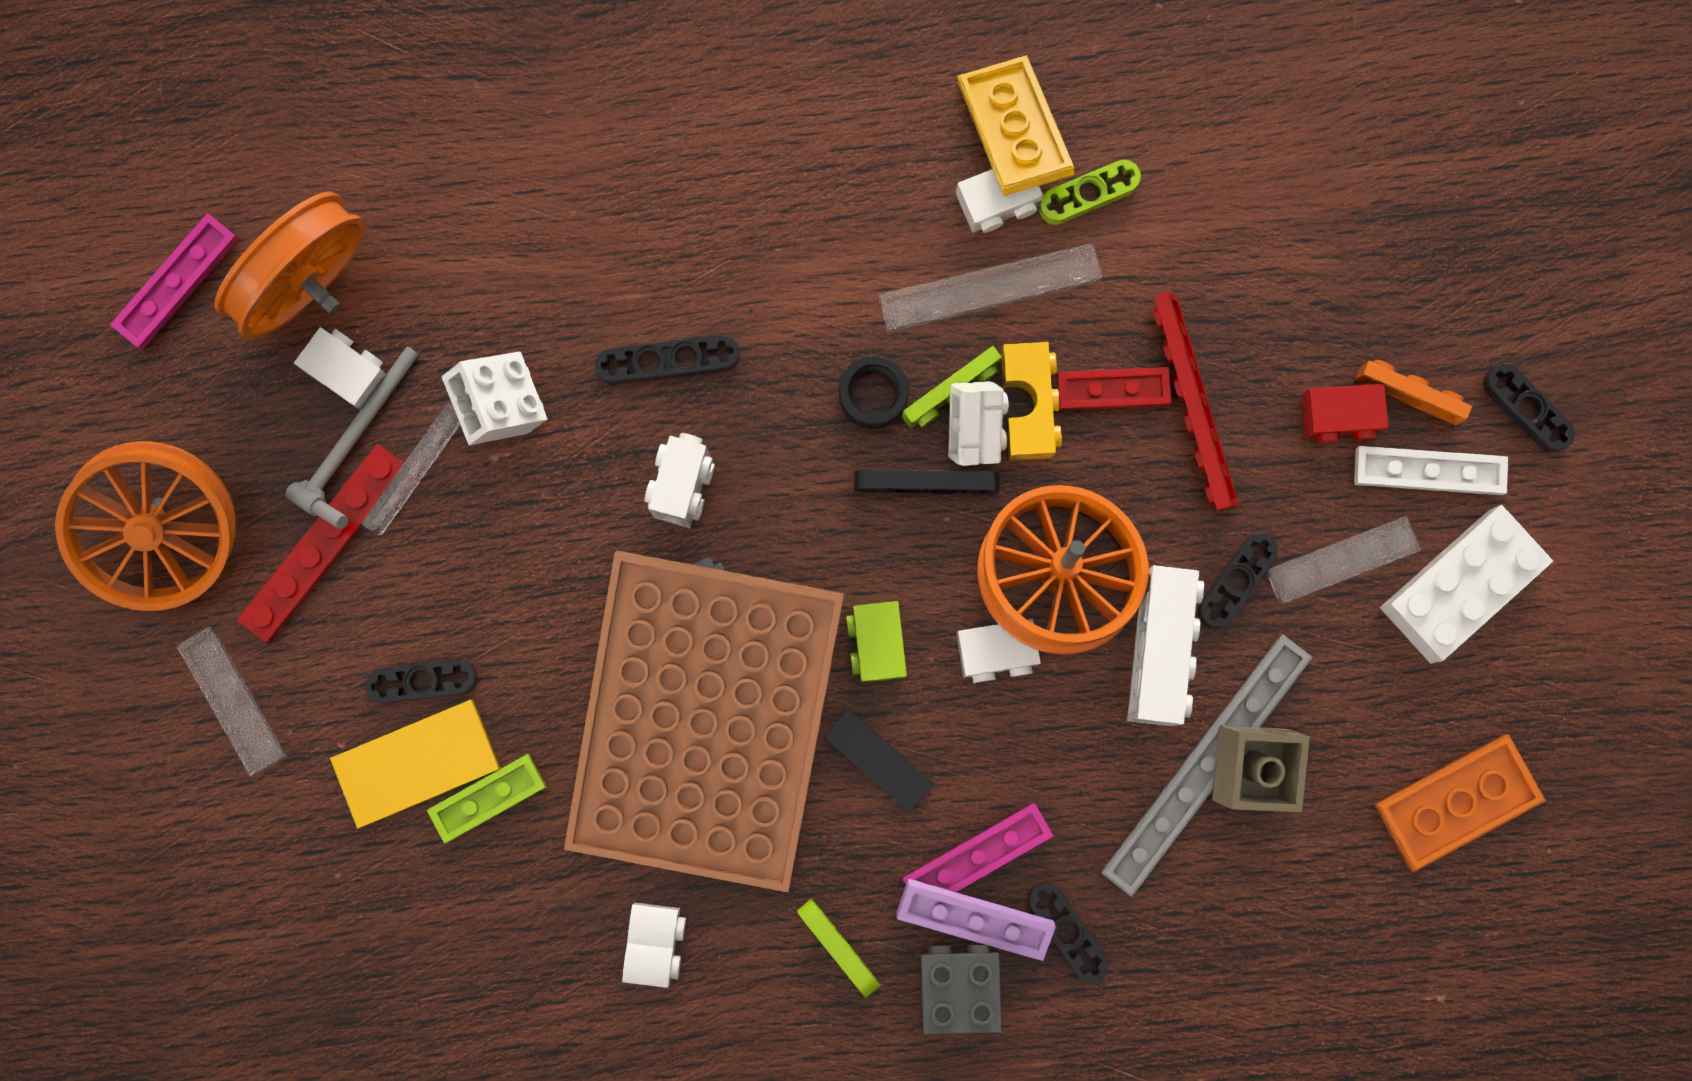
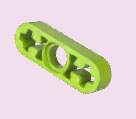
(1110, 173)
(838, 948)

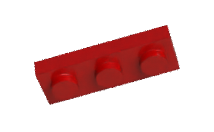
(1114, 388)

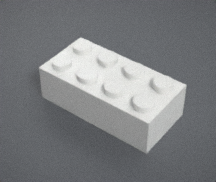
(1466, 584)
(1164, 647)

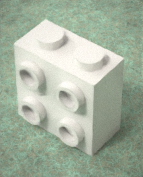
(494, 397)
(682, 472)

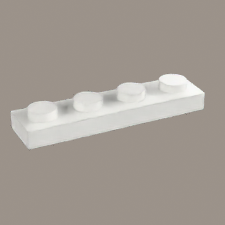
(1431, 470)

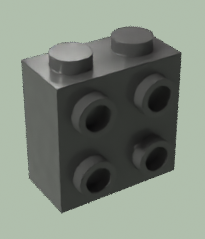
(960, 990)

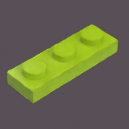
(979, 369)
(486, 798)

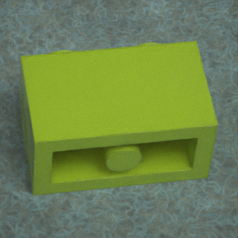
(878, 642)

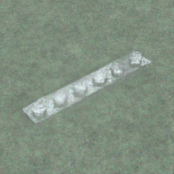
(990, 287)

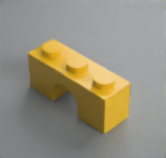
(1030, 368)

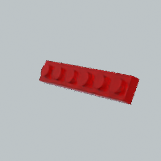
(1199, 417)
(319, 547)

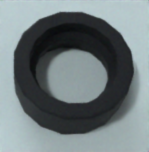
(882, 365)

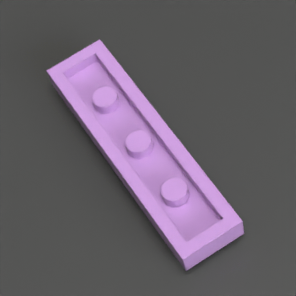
(975, 919)

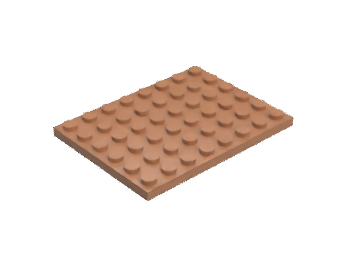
(703, 721)

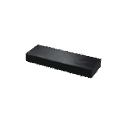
(878, 760)

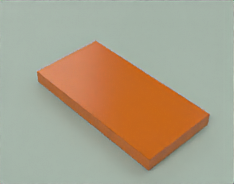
(1459, 802)

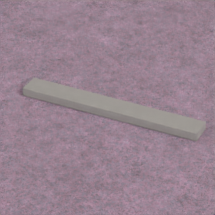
(1196, 775)

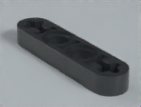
(667, 353)
(926, 481)

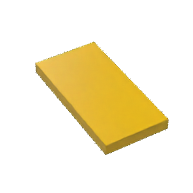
(1015, 125)
(415, 764)

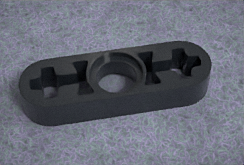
(1545, 407)
(1244, 552)
(392, 675)
(1092, 950)

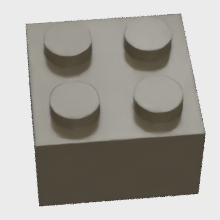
(1260, 768)

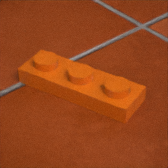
(1415, 392)

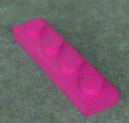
(174, 281)
(985, 851)

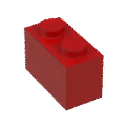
(1344, 412)

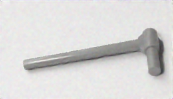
(310, 494)

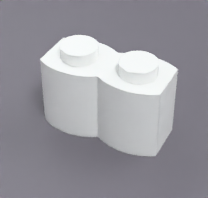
(652, 945)

